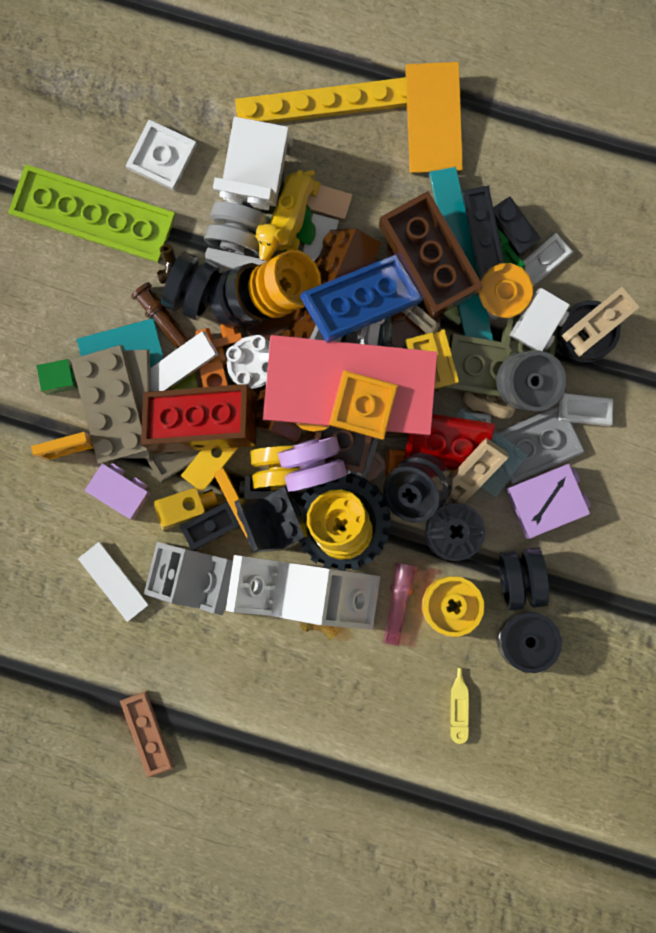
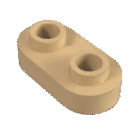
(488, 404)

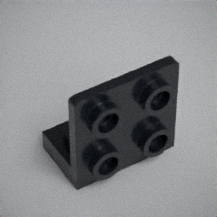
(272, 521)

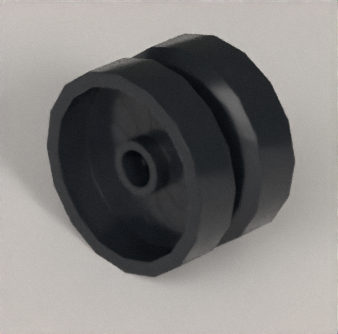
(189, 286)
(231, 298)
(599, 349)
(417, 487)
(524, 578)
(545, 644)

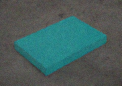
(134, 336)

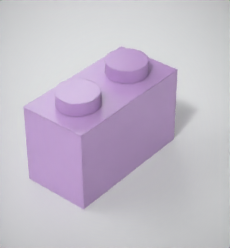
(118, 491)

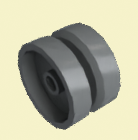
(531, 380)

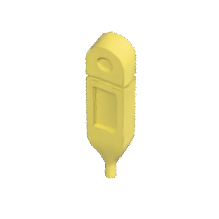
(459, 710)

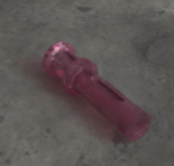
(401, 591)

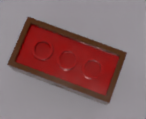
(199, 418)

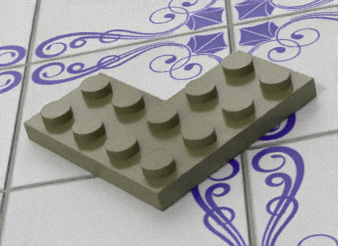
(480, 359)

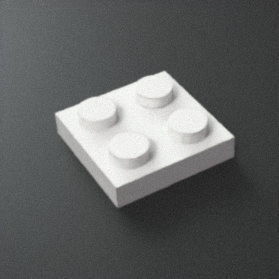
(161, 155)

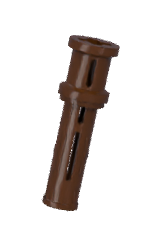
(155, 311)

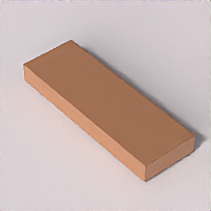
(147, 734)

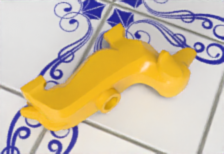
(287, 215)

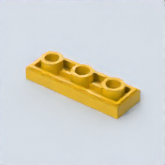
(202, 468)

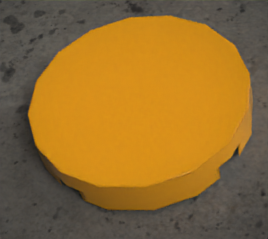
(506, 290)

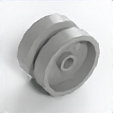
(235, 228)

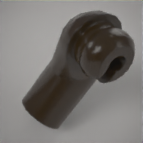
(169, 259)

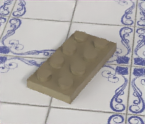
(109, 403)

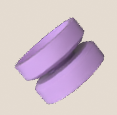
(311, 459)

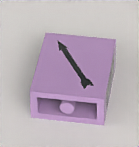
(548, 501)

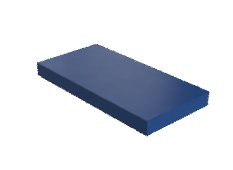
(361, 298)

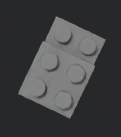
(189, 578)

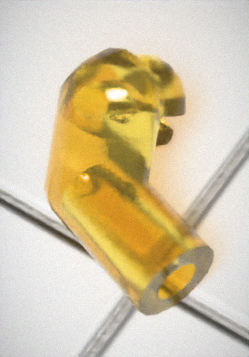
(329, 631)

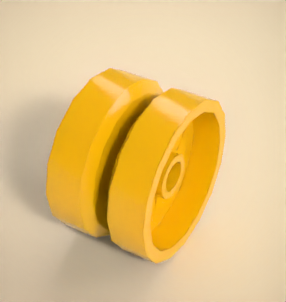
(274, 477)
(468, 606)

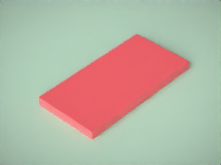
(308, 372)

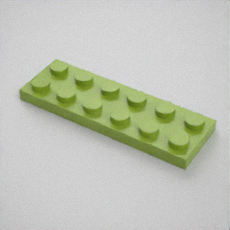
(91, 213)

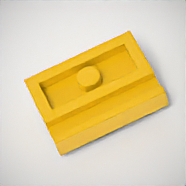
(445, 367)

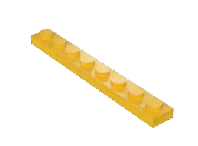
(324, 101)

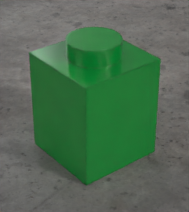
(56, 377)

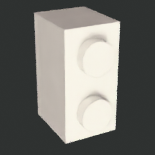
(540, 320)

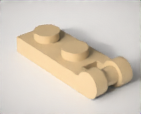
(601, 320)
(476, 470)

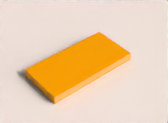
(433, 116)

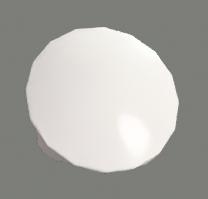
(249, 361)

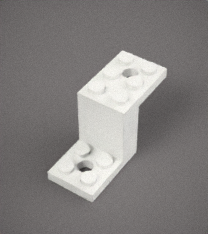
(254, 163)
(303, 593)

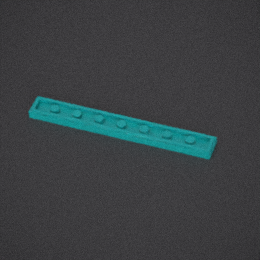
(450, 203)

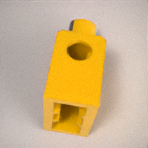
(171, 510)

